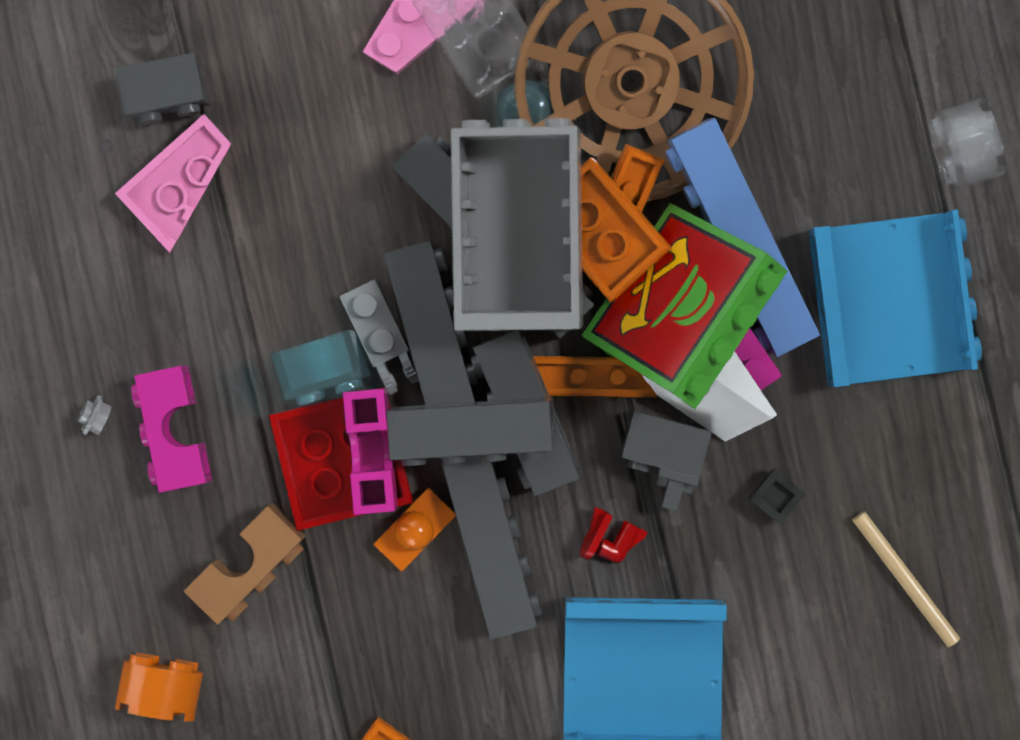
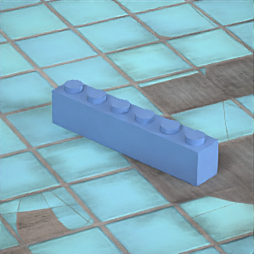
(727, 203)

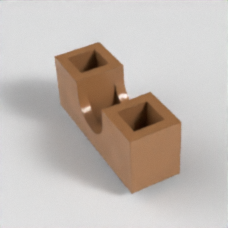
(223, 591)

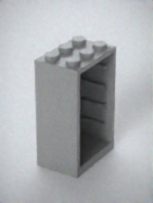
(517, 225)

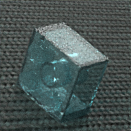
(321, 365)

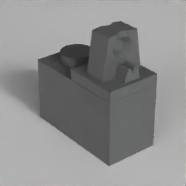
(672, 448)

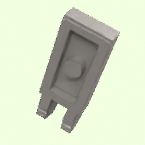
(378, 332)

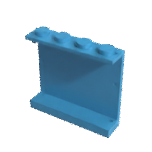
(894, 298)
(643, 668)

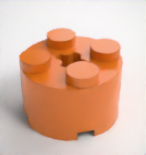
(159, 688)

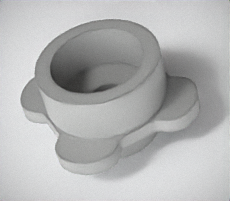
(94, 416)

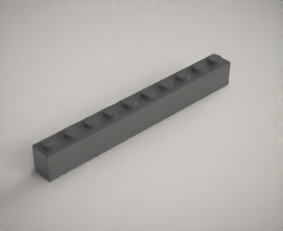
(472, 484)

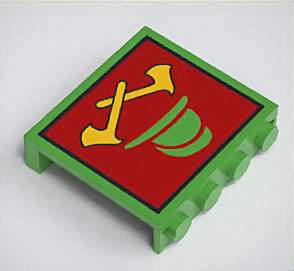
(688, 307)

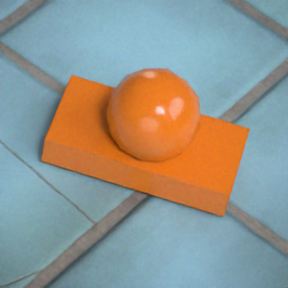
(415, 529)

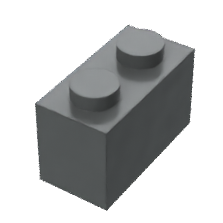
(163, 88)

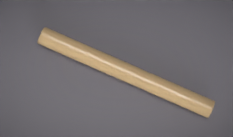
(906, 579)

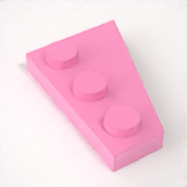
(399, 37)
(175, 181)

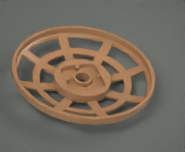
(658, 73)

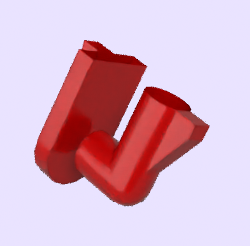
(614, 551)

